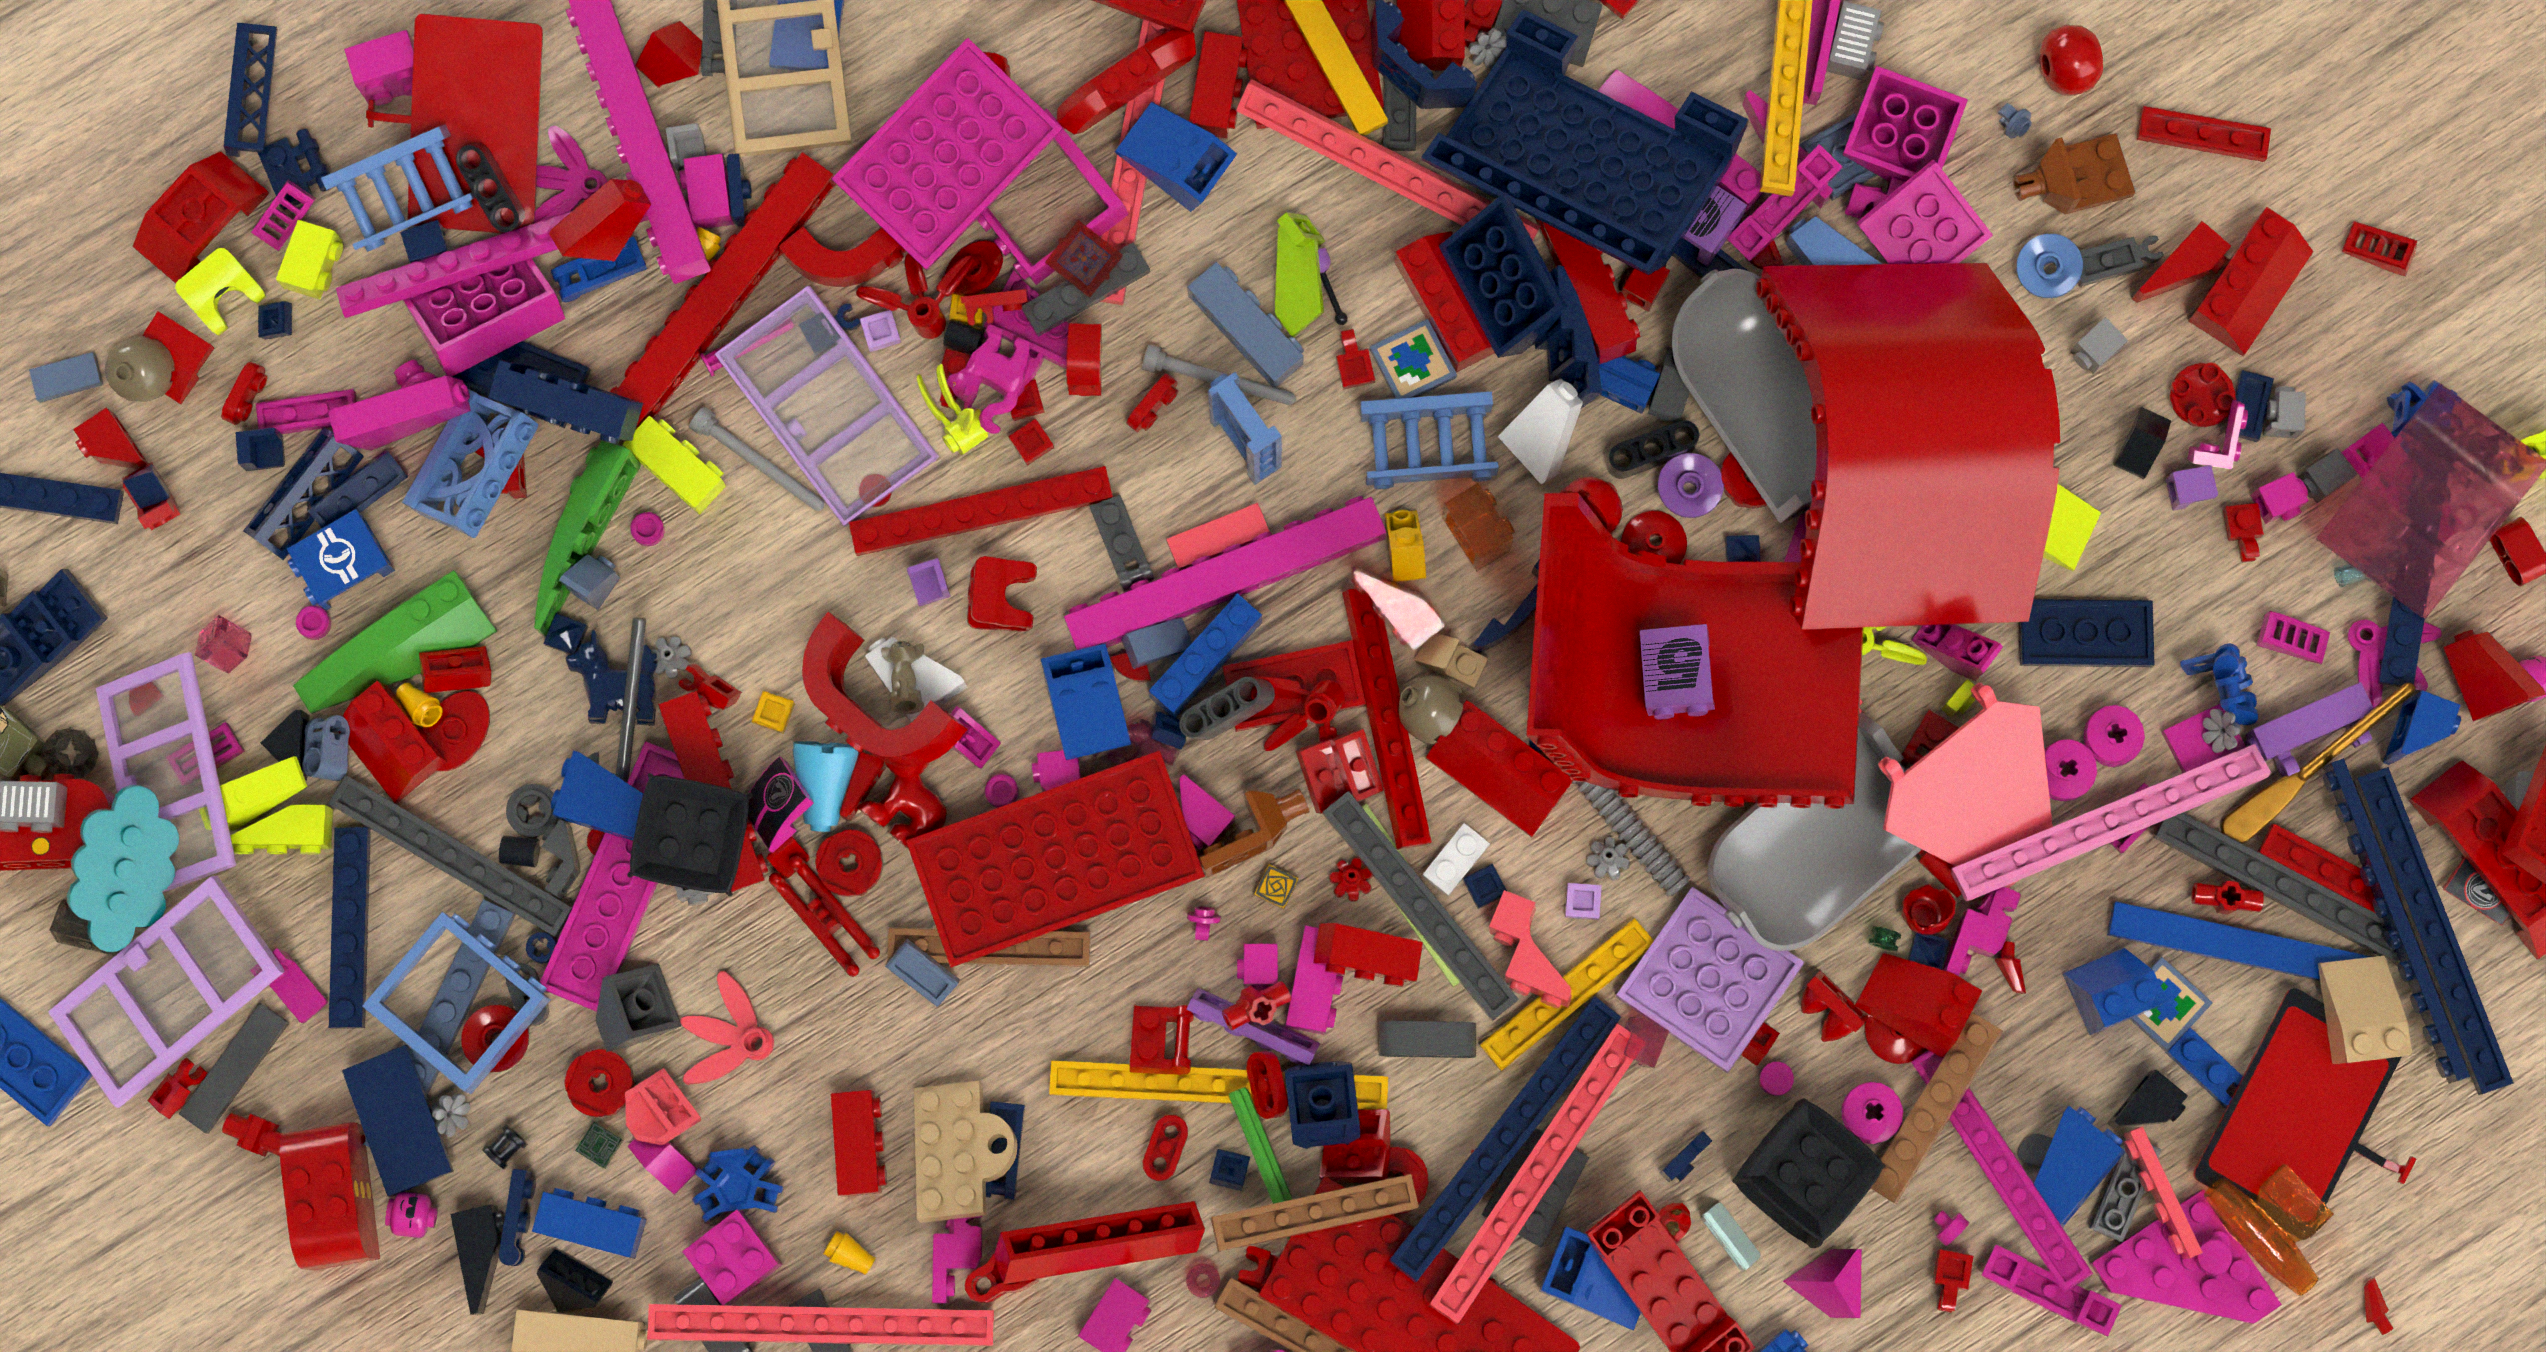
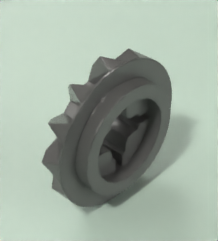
(518, 816)

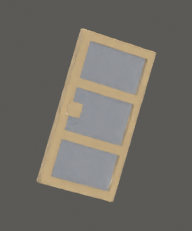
(783, 75)

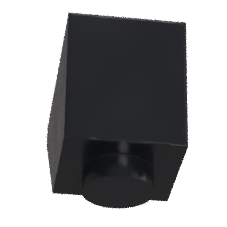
(2150, 1103)

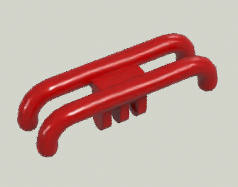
(824, 915)

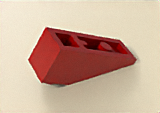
(2190, 262)

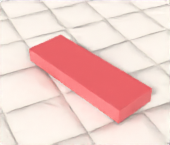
(1217, 535)

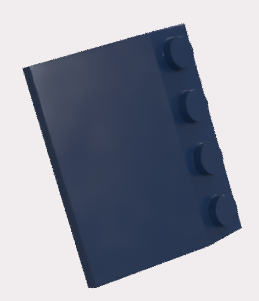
(1504, 278)

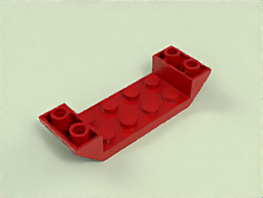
(2478, 823)
(1663, 1281)

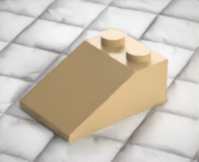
(2363, 1011)

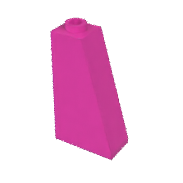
(399, 413)

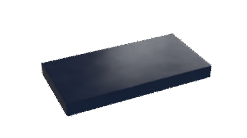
(480, 376)
(2088, 633)
(397, 1120)

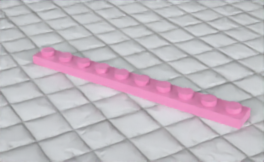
(2110, 822)

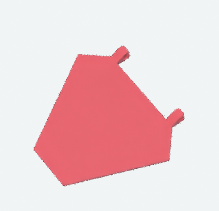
(1976, 786)

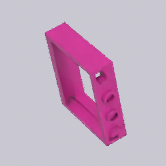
(1111, 216)

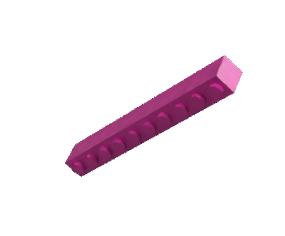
(639, 138)
(1234, 572)

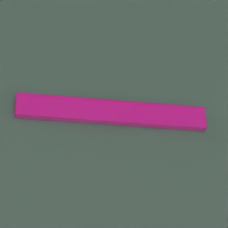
(2012, 1184)

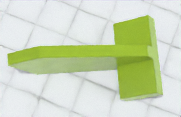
(1298, 273)

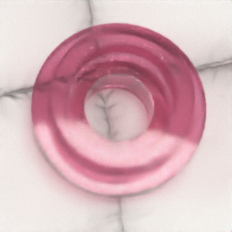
(1191, 1280)

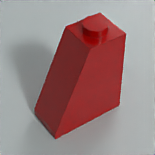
(602, 222)
(2489, 675)

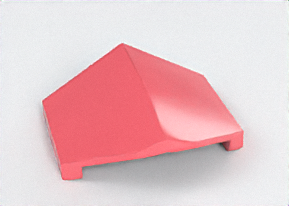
(658, 1110)

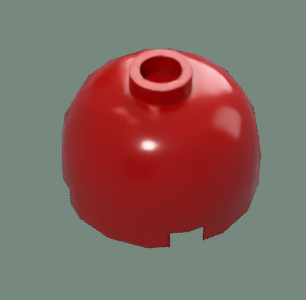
(1601, 498)

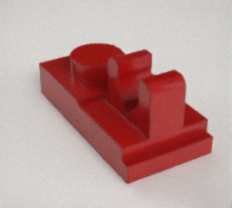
(1009, 300)

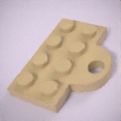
(956, 1151)

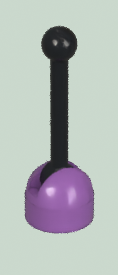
(1324, 261)

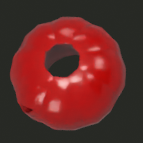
(2071, 60)

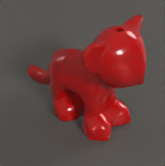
(912, 799)

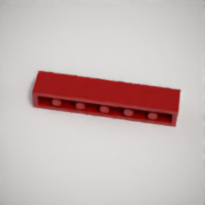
(1593, 282)
(701, 762)
(1098, 1242)

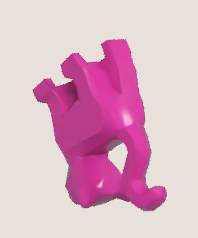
(997, 371)

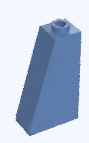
(1821, 245)

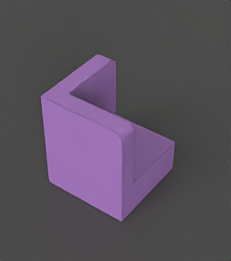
(2191, 486)
(928, 582)

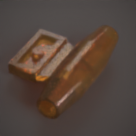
(2270, 1226)

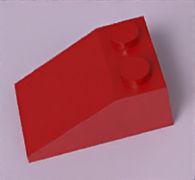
(1919, 1001)

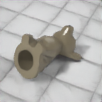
(904, 695)

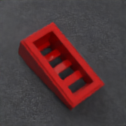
(2387, 263)
(864, 777)

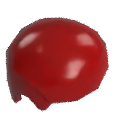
(1928, 909)

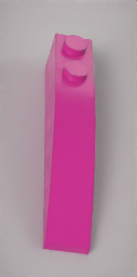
(1739, 180)

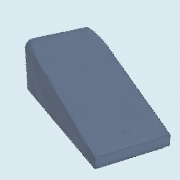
(1156, 642)

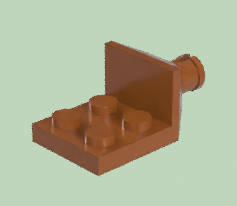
(2078, 175)
(1271, 821)

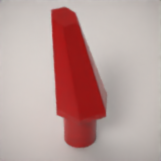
(2011, 968)
(2376, 1307)

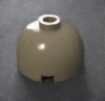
(139, 369)
(1430, 708)

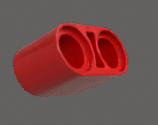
(2519, 551)

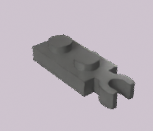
(2116, 259)

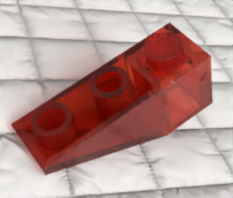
(1406, 609)

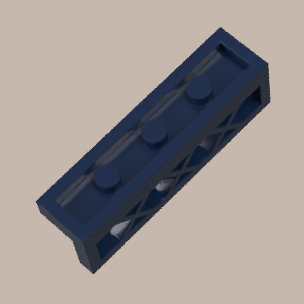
(238, 89)
(294, 486)

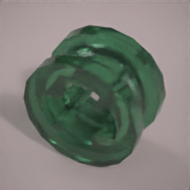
(1884, 938)

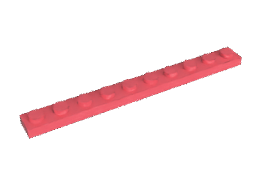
(1364, 155)
(1127, 181)
(1534, 1177)
(820, 1325)

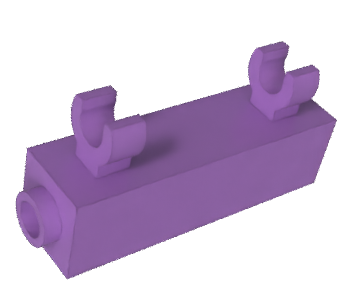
(2308, 724)

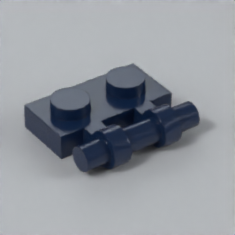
(282, 164)

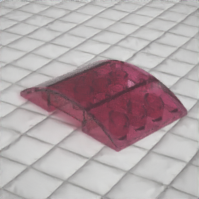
(2432, 501)

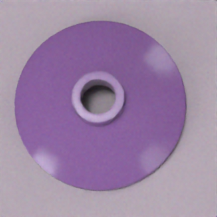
(1695, 470)

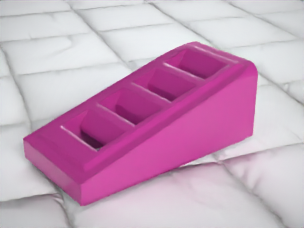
(297, 193)
(2267, 641)

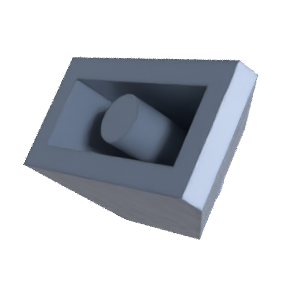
(591, 580)

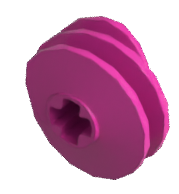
(2119, 721)
(2082, 769)
(1889, 1113)

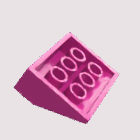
(484, 314)

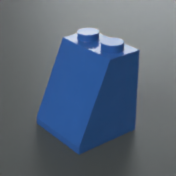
(2113, 990)

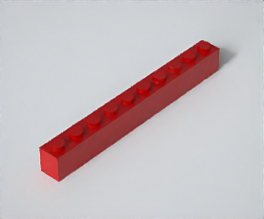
(726, 287)

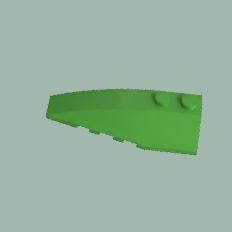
(583, 522)
(388, 650)

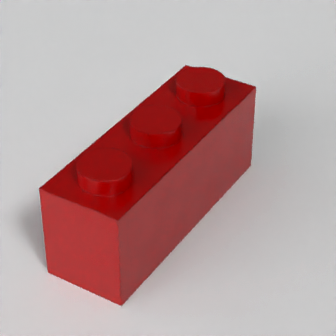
(1218, 83)
(1367, 954)
(858, 1143)

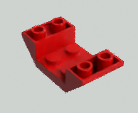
(195, 213)

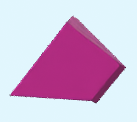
(1832, 1283)

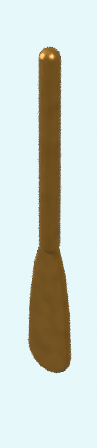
(2266, 804)

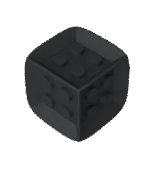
(689, 834)
(1808, 1173)

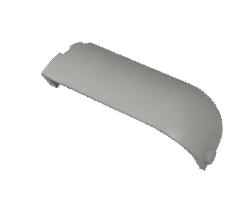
(1749, 387)
(1803, 869)

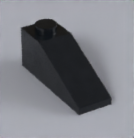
(478, 1246)

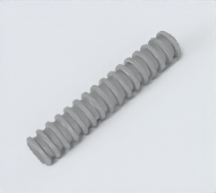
(1636, 837)

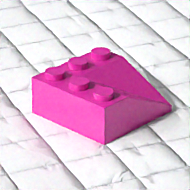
(1903, 125)

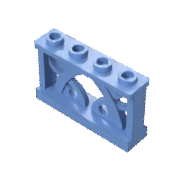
(1244, 427)
(441, 472)

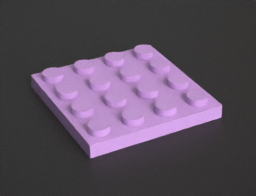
(1708, 981)

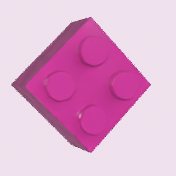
(383, 67)
(732, 1258)

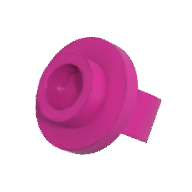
(1203, 917)

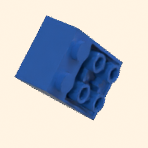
(1176, 155)
(1085, 701)
(1584, 1281)

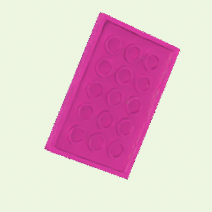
(947, 154)

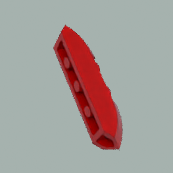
(1126, 80)

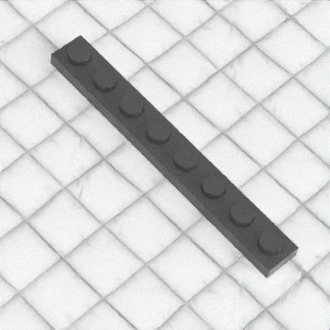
(451, 856)
(2276, 882)
(1420, 906)

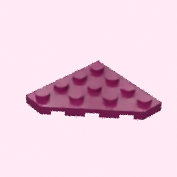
(2151, 1271)

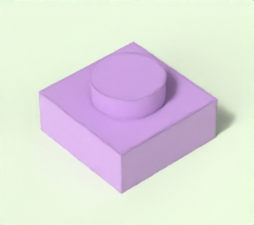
(880, 330)
(1583, 901)

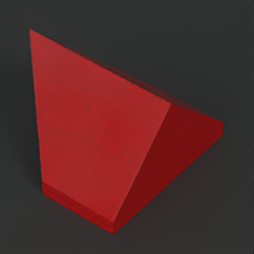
(670, 55)

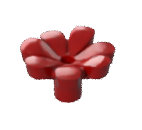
(1351, 885)

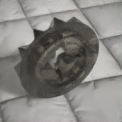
(60, 763)

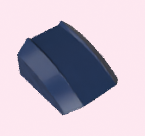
(1322, 1104)

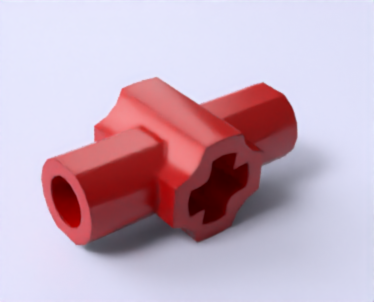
(2242, 898)
(1256, 1005)
(253, 1133)

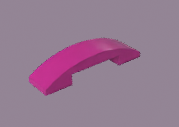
(1780, 210)
(2042, 1289)

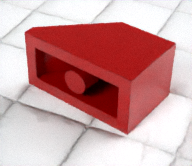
(108, 441)

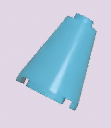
(825, 775)

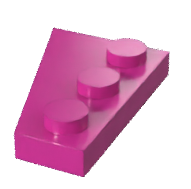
(1015, 324)

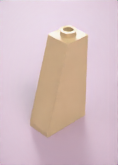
(573, 1333)

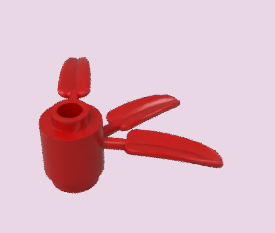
(924, 311)
(1319, 708)

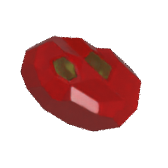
(1675, 1220)

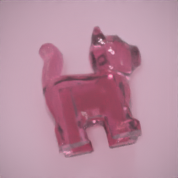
(1141, 736)

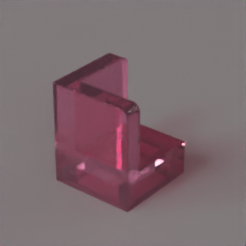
(223, 644)
(1645, 1041)

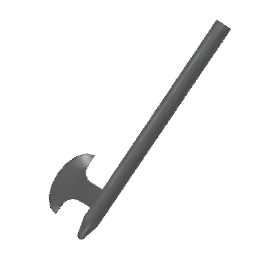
(630, 700)

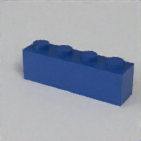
(1205, 656)

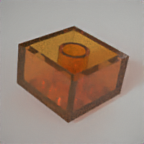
(1478, 526)

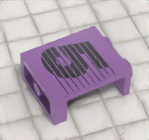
(1715, 224)
(1677, 671)

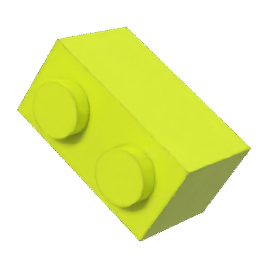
(310, 259)

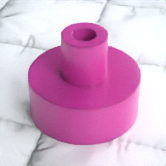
(1950, 1227)

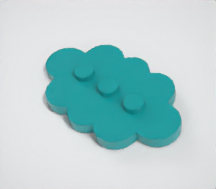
(122, 868)

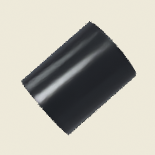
(963, 336)
(519, 851)

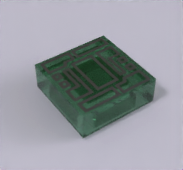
(599, 1145)

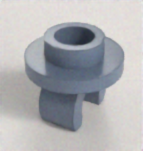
(2014, 121)

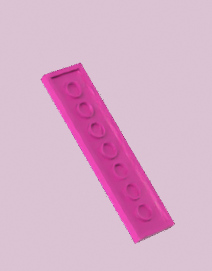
(607, 905)

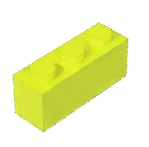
(676, 464)

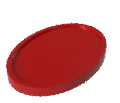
(460, 728)

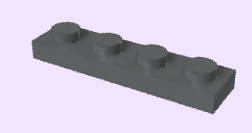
(1068, 301)

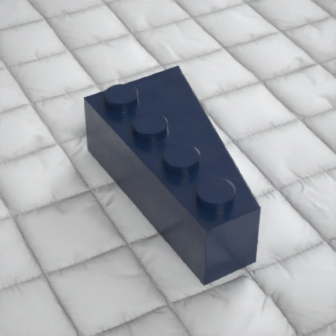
(565, 400)

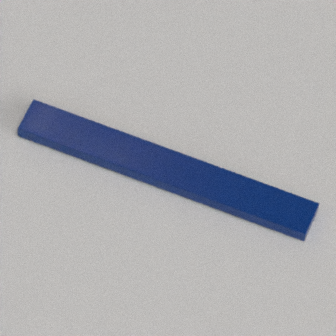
(2222, 941)

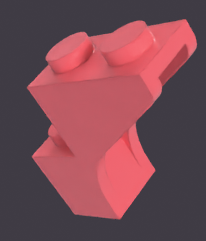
(1529, 967)

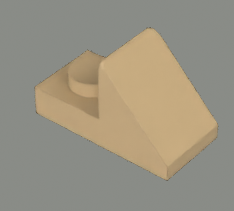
(1451, 660)

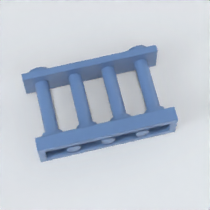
(403, 156)
(1442, 409)

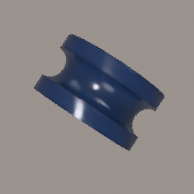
(532, 951)

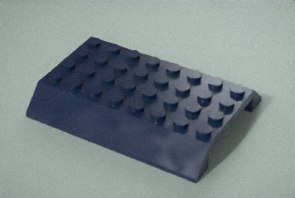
(1584, 156)

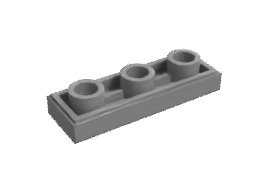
(2115, 1207)

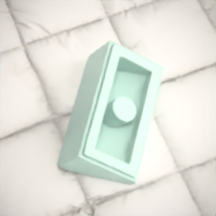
(1730, 1236)

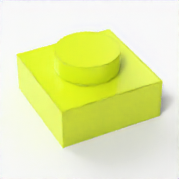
(1960, 700)

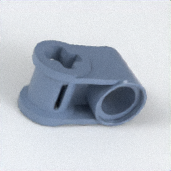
(324, 752)

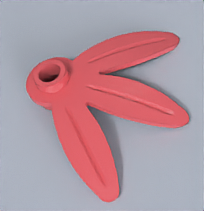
(740, 1038)

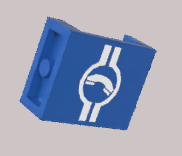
(338, 558)

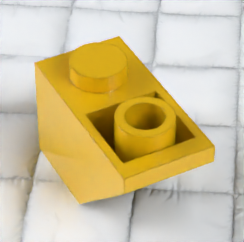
(1405, 545)

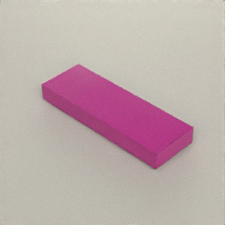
(302, 412)

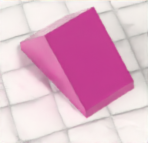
(977, 743)
(664, 1163)

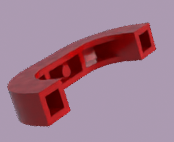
(841, 267)
(823, 676)

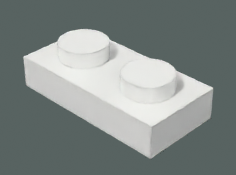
(1456, 859)

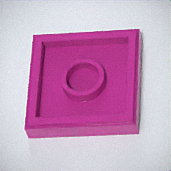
(2188, 744)

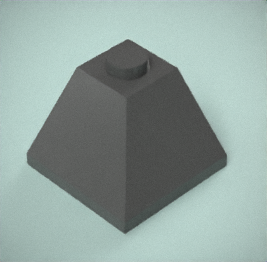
(634, 1008)

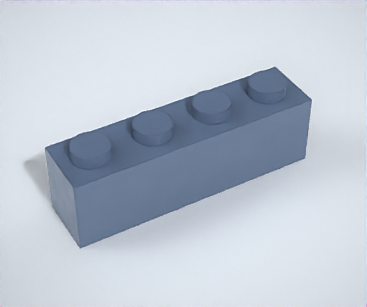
(1246, 325)

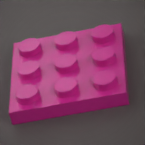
(1925, 222)

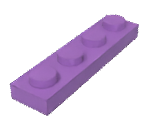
(1271, 1036)

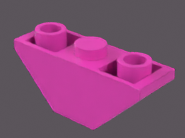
(1958, 648)

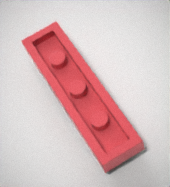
(2167, 1206)

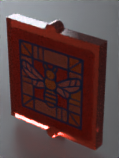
(1084, 259)

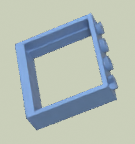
(507, 967)

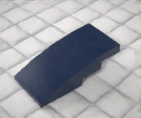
(1571, 344)
(44, 632)

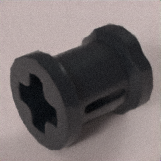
(507, 1135)

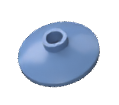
(2046, 250)

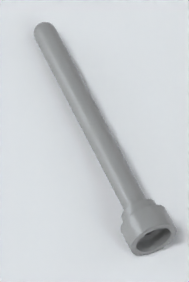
(1158, 360)
(706, 423)

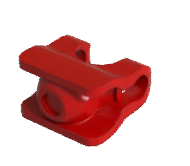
(987, 597)
(997, 1288)

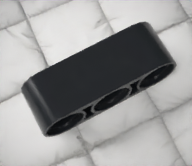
(475, 179)
(1662, 437)

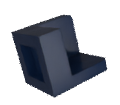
(424, 241)
(260, 449)

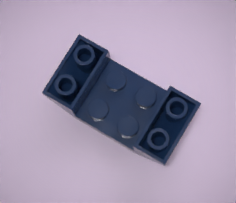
(1391, 59)

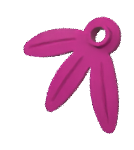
(570, 181)
(2372, 651)

